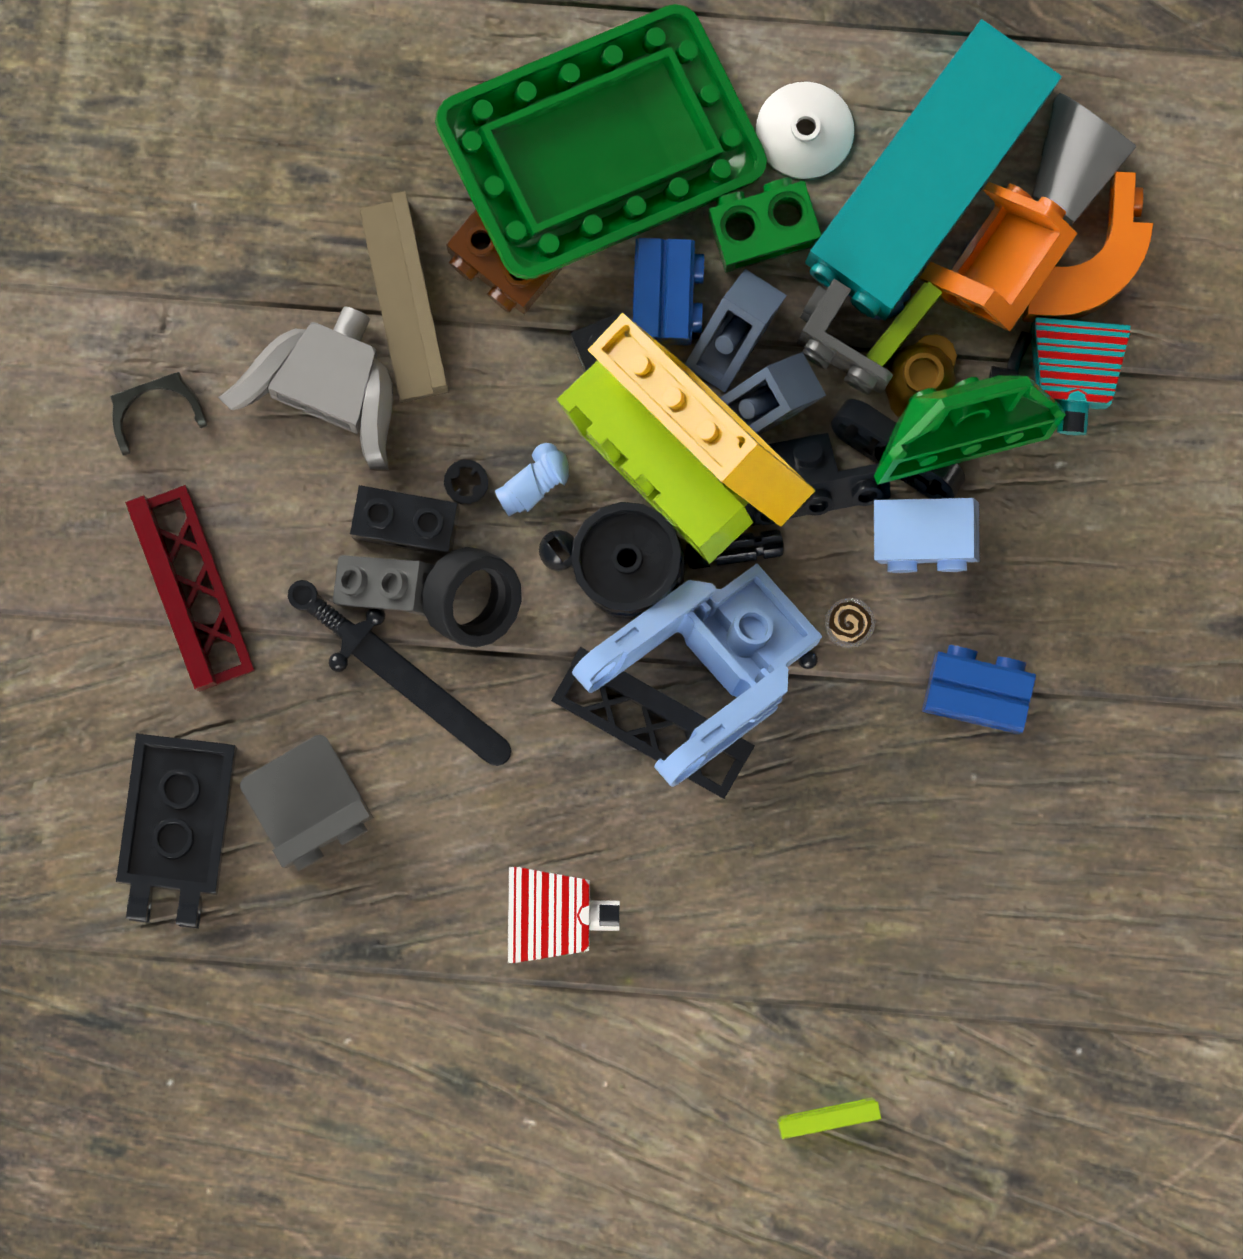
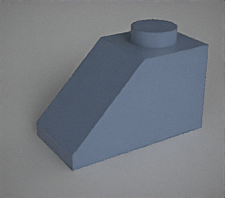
(735, 330)
(775, 393)

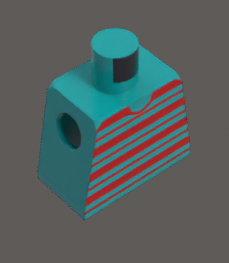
(1078, 366)

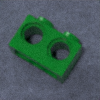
(769, 237)

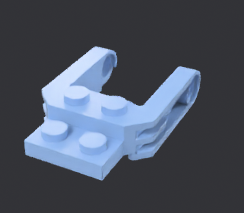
(742, 637)

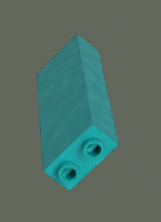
(932, 170)

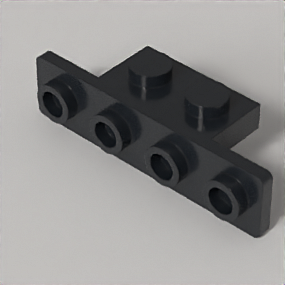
(834, 489)

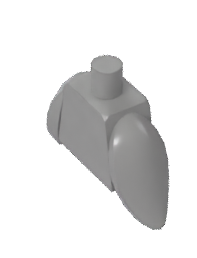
(326, 377)

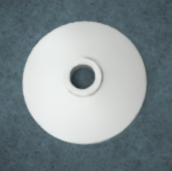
(805, 155)

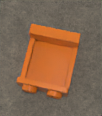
(1005, 257)

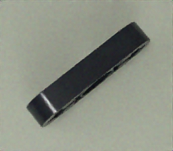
(869, 434)

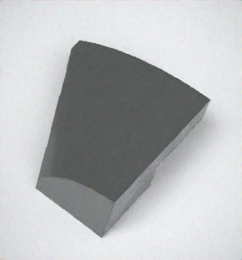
(1078, 157)

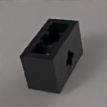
(404, 521)

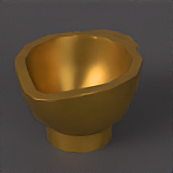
(920, 367)

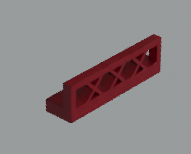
(172, 594)

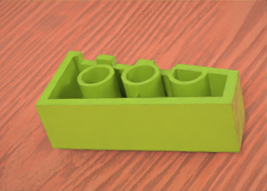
(655, 462)

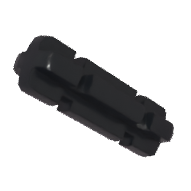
(743, 549)

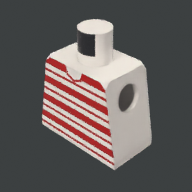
(553, 915)

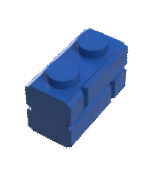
(664, 289)
(979, 690)

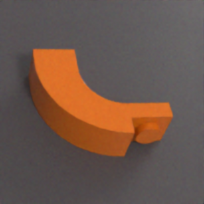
(1089, 286)

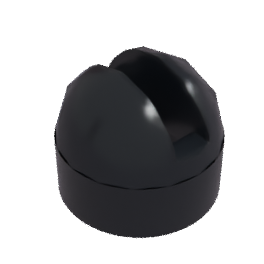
(548, 555)

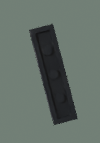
(659, 704)

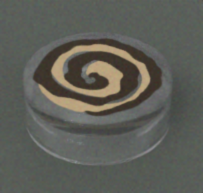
(849, 623)

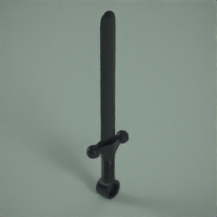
(400, 673)

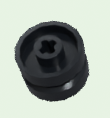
(610, 535)

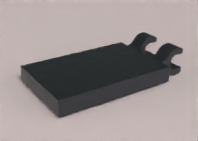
(175, 823)

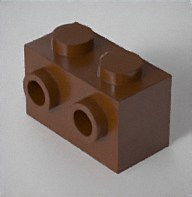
(476, 256)

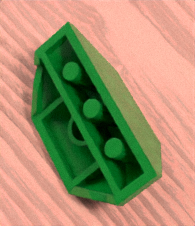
(967, 424)

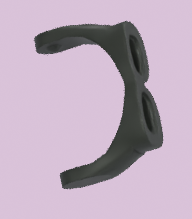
(122, 401)

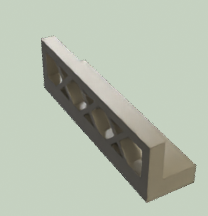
(404, 299)

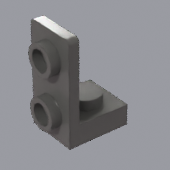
(381, 583)

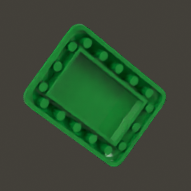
(600, 141)

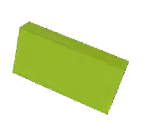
(904, 324)
(828, 1118)

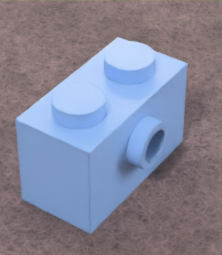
(926, 532)

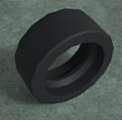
(496, 616)

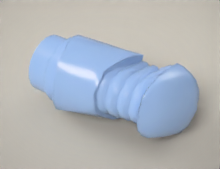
(536, 479)

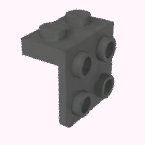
(825, 349)
(306, 802)

